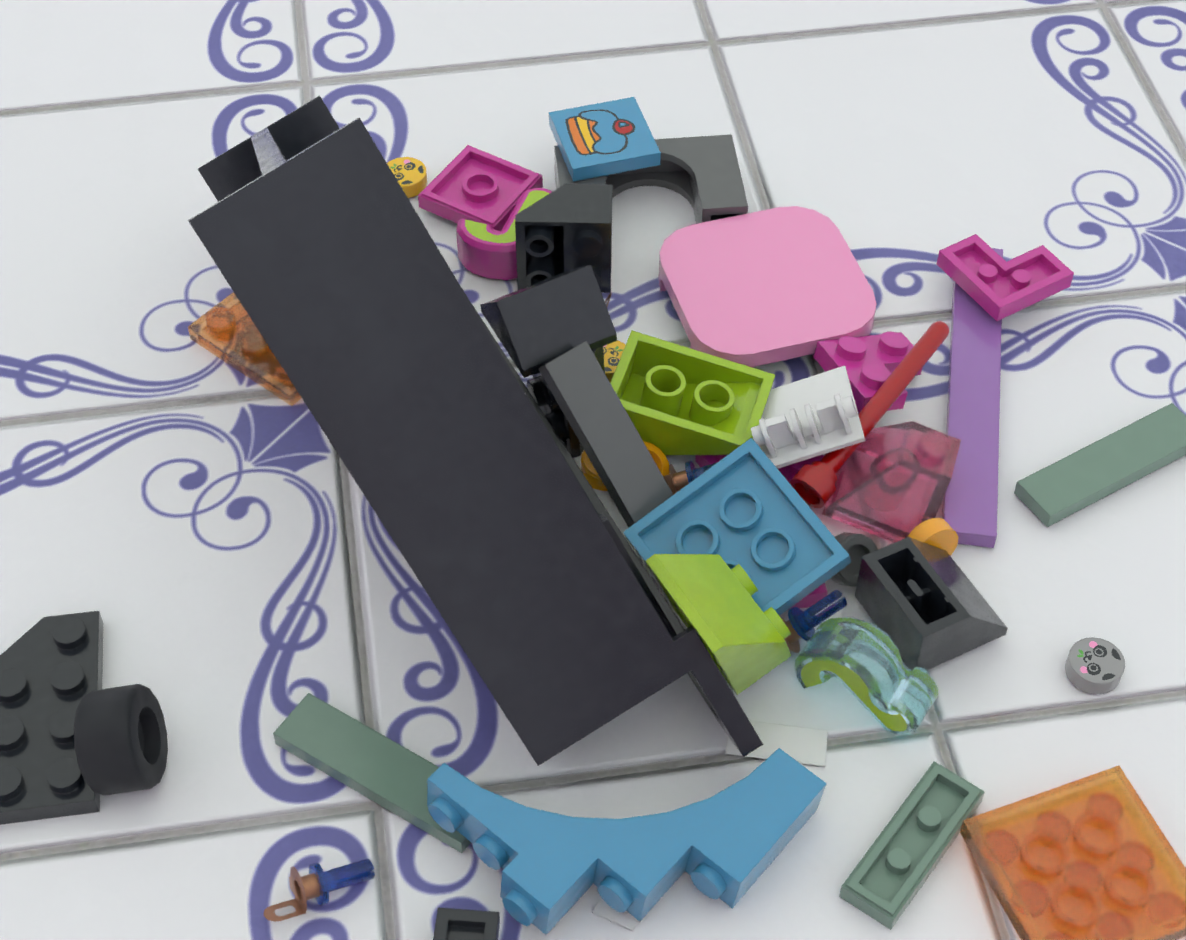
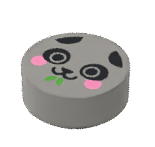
(1095, 665)

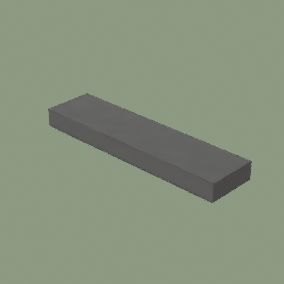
(606, 432)

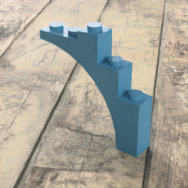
(631, 860)

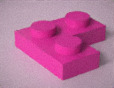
(1002, 285)
(867, 362)

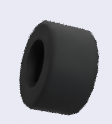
(120, 739)

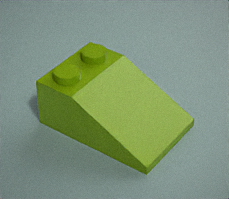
(688, 397)
(723, 613)

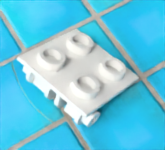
(809, 419)

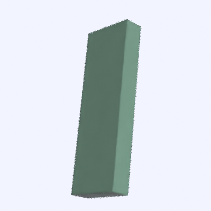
(911, 845)

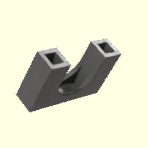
(696, 167)

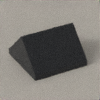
(551, 318)

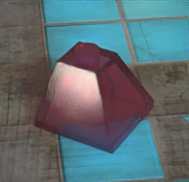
(894, 480)

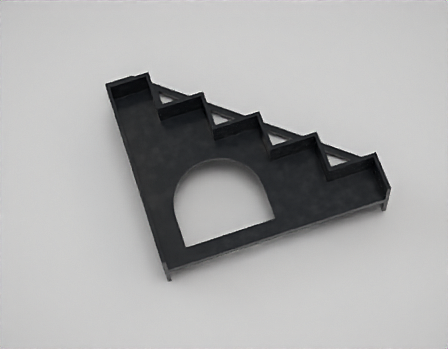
(445, 435)

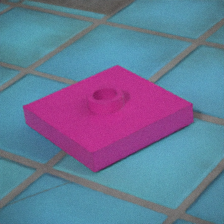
(478, 188)

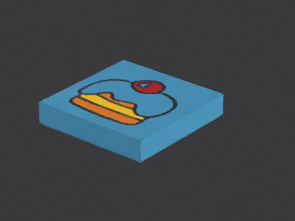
(604, 138)

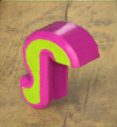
(492, 251)

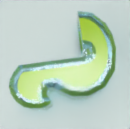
(870, 669)

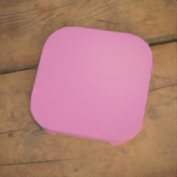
(765, 285)

